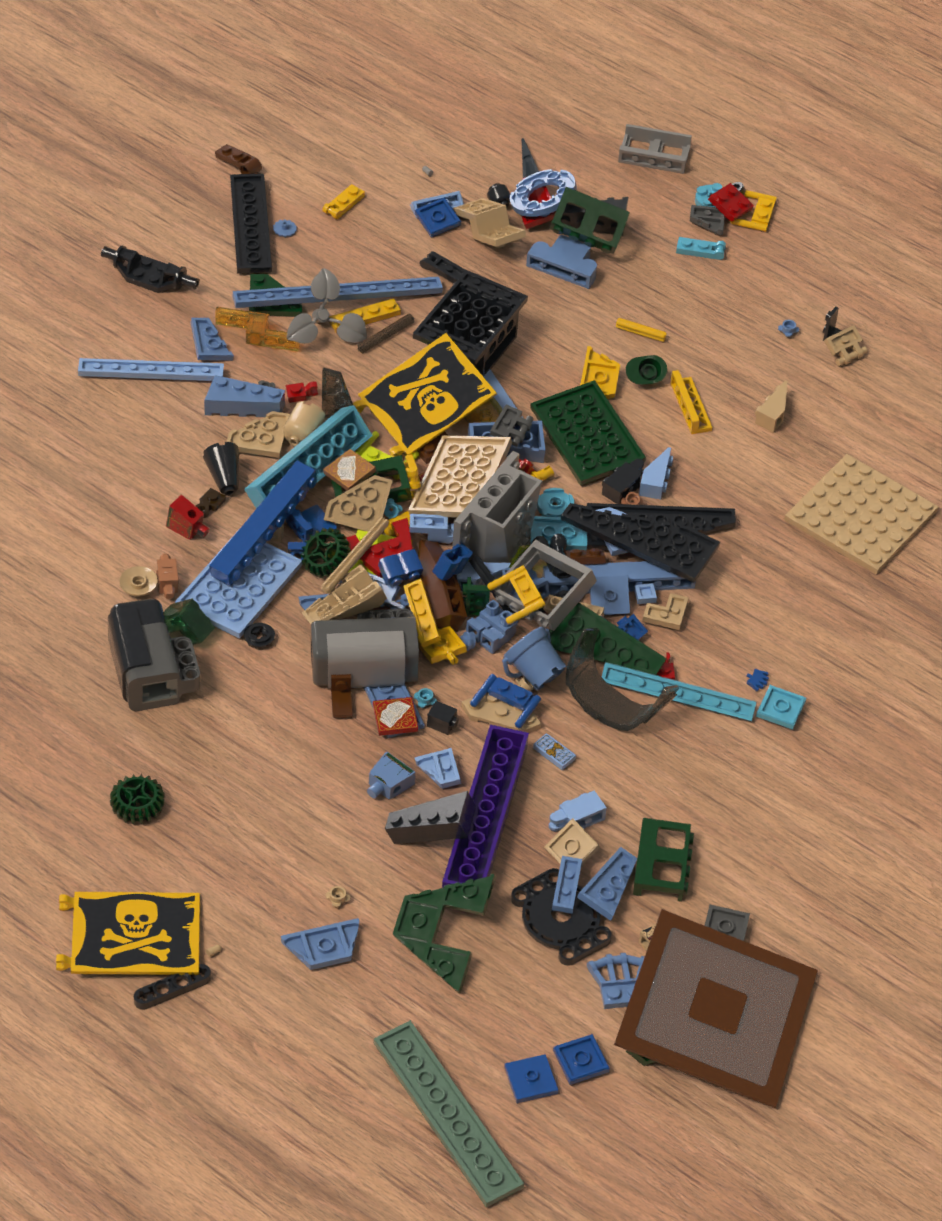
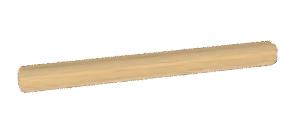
(355, 555)

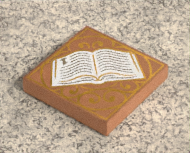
(349, 470)

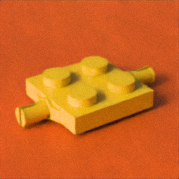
(447, 648)

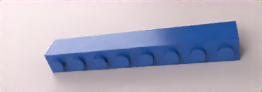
(263, 523)

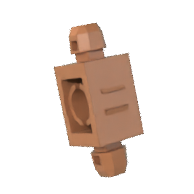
(167, 576)

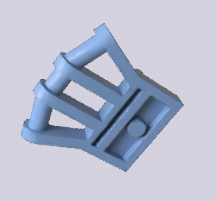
(615, 992)

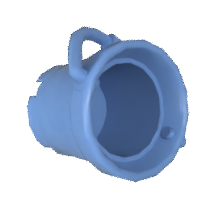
(534, 658)

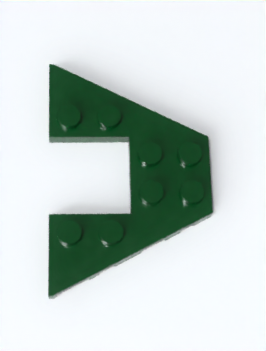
(421, 918)

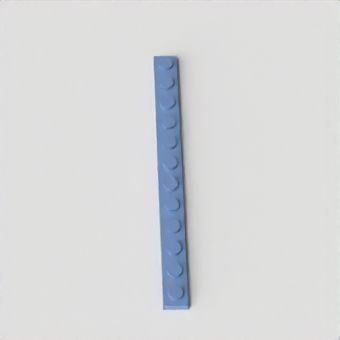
(348, 291)

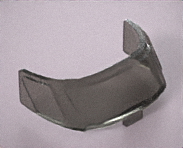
(600, 698)

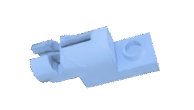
(435, 525)

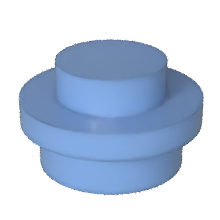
(469, 640)

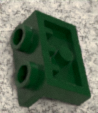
(476, 598)

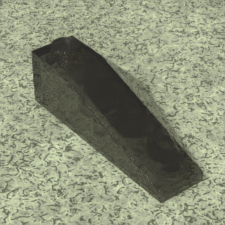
(334, 392)

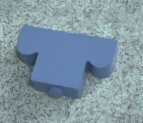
(564, 260)

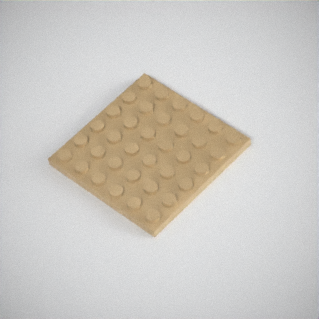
(861, 513)

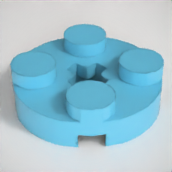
(704, 192)
(550, 495)

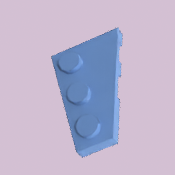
(207, 342)

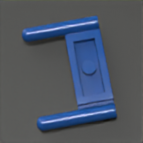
(509, 694)

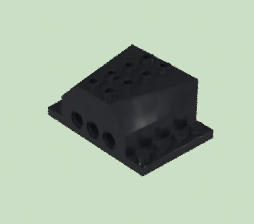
(477, 317)

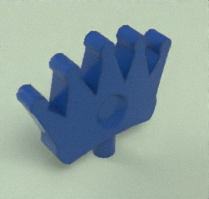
(758, 679)

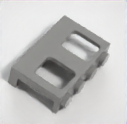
(653, 156)

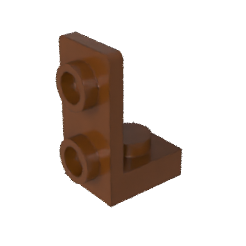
(341, 695)

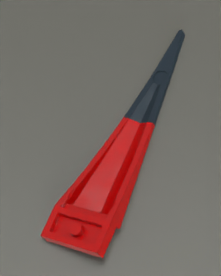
(539, 194)

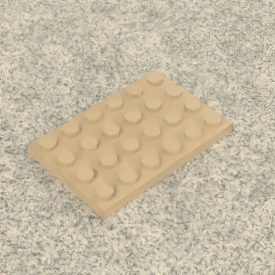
(458, 473)

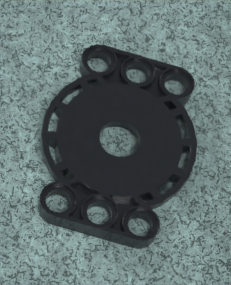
(555, 934)

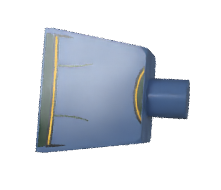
(390, 777)

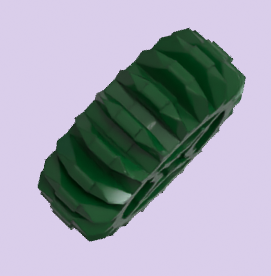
(316, 551)
(140, 805)

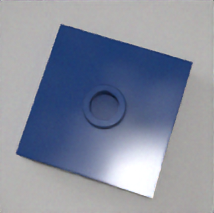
(437, 217)
(581, 1059)
(531, 1078)

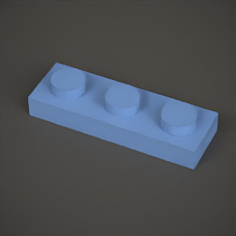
(567, 884)

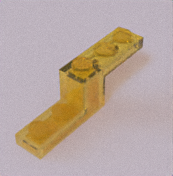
(256, 328)

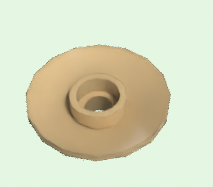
(138, 581)

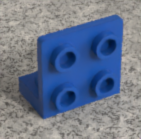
(308, 522)

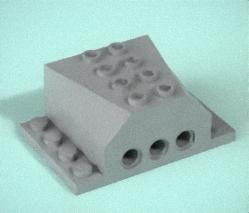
(499, 514)

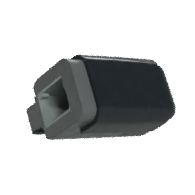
(147, 661)

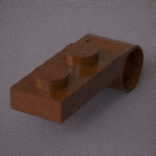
(244, 161)

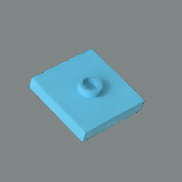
(781, 707)

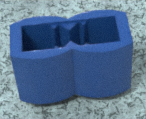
(452, 562)
(400, 567)

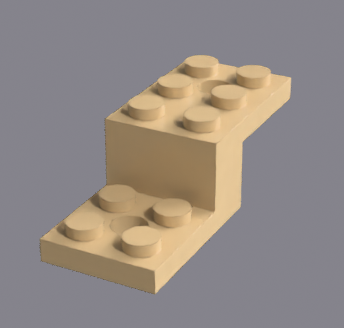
(490, 222)

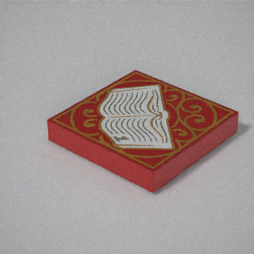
(395, 716)

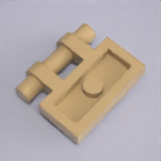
(843, 340)

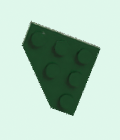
(265, 281)

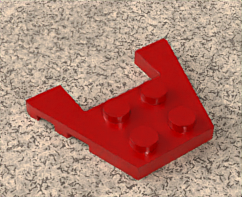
(390, 547)

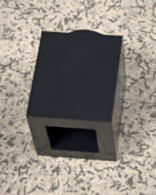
(442, 718)

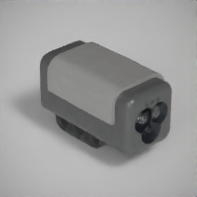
(374, 649)

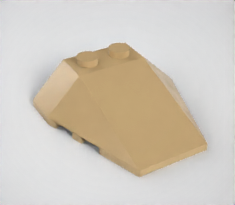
(351, 597)

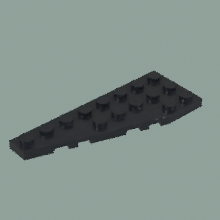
(698, 518)
(667, 546)

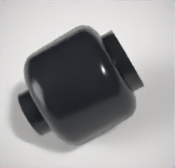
(499, 193)

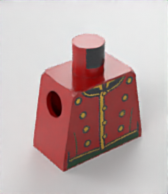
(186, 519)

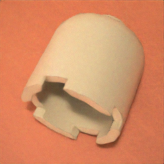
(302, 422)

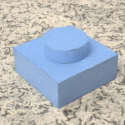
(645, 593)

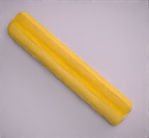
(641, 329)

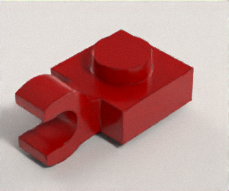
(298, 391)

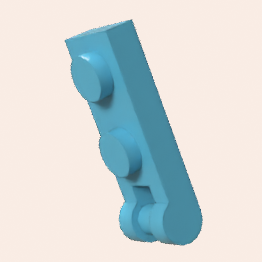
(701, 248)

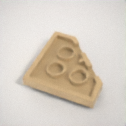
(261, 436)
(360, 505)
(499, 714)

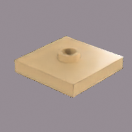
(572, 842)

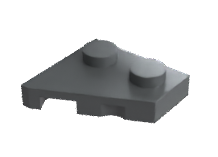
(708, 218)

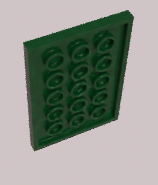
(586, 432)

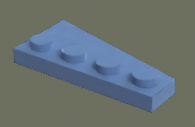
(607, 886)

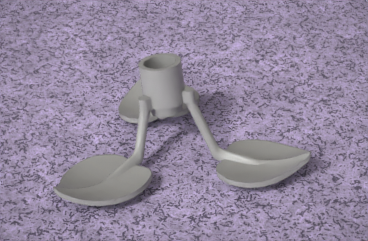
(302, 327)

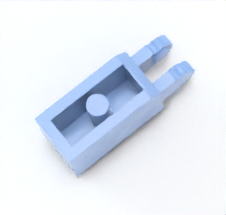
(585, 810)

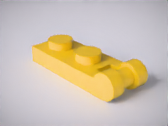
(344, 201)
(412, 472)

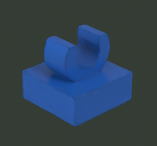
(295, 547)

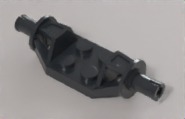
(147, 271)

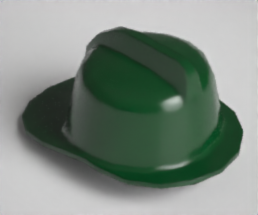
(646, 369)

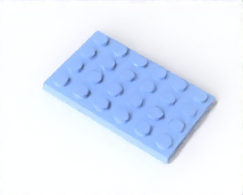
(242, 602)

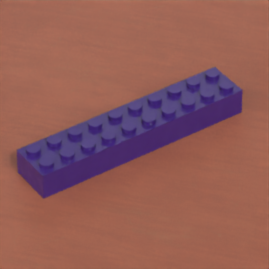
(492, 794)

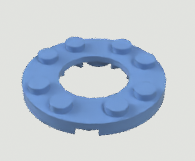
(520, 196)

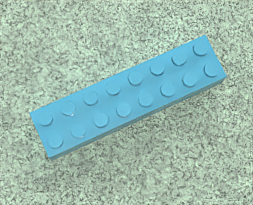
(319, 449)

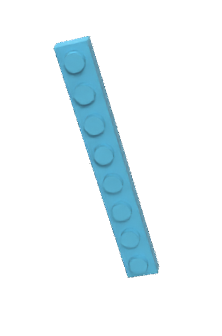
(686, 694)

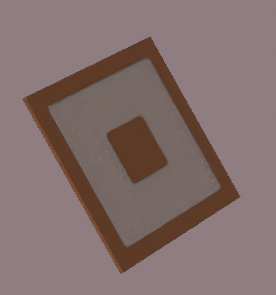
(717, 1008)

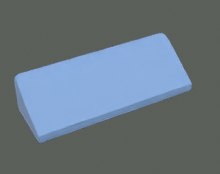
(453, 199)

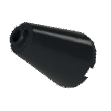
(224, 466)

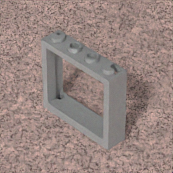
(529, 559)

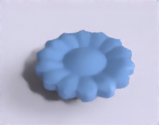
(284, 228)

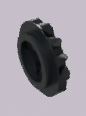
(252, 632)

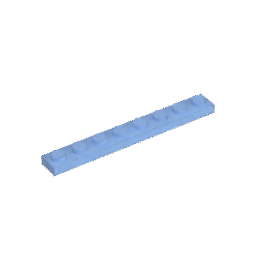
(149, 369)

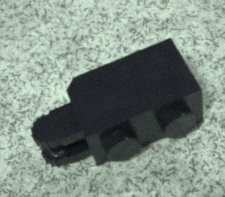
(623, 480)

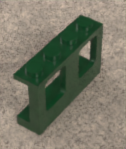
(593, 209)
(385, 468)
(650, 853)

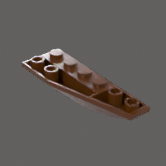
(443, 595)

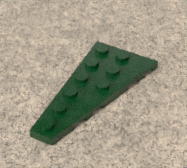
(611, 644)

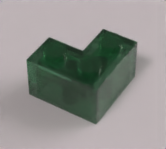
(189, 620)

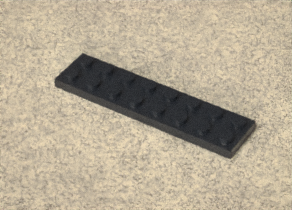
(250, 223)

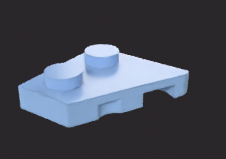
(440, 767)

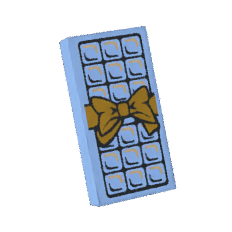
(554, 751)

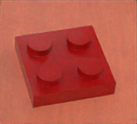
(731, 202)

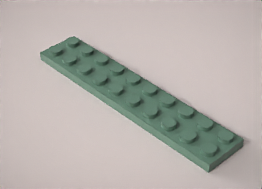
(448, 1114)

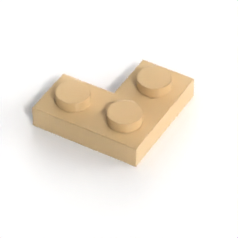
(668, 616)

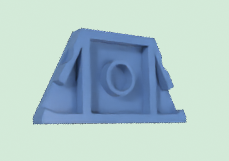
(324, 944)

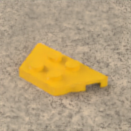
(602, 370)

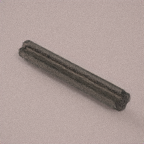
(385, 333)

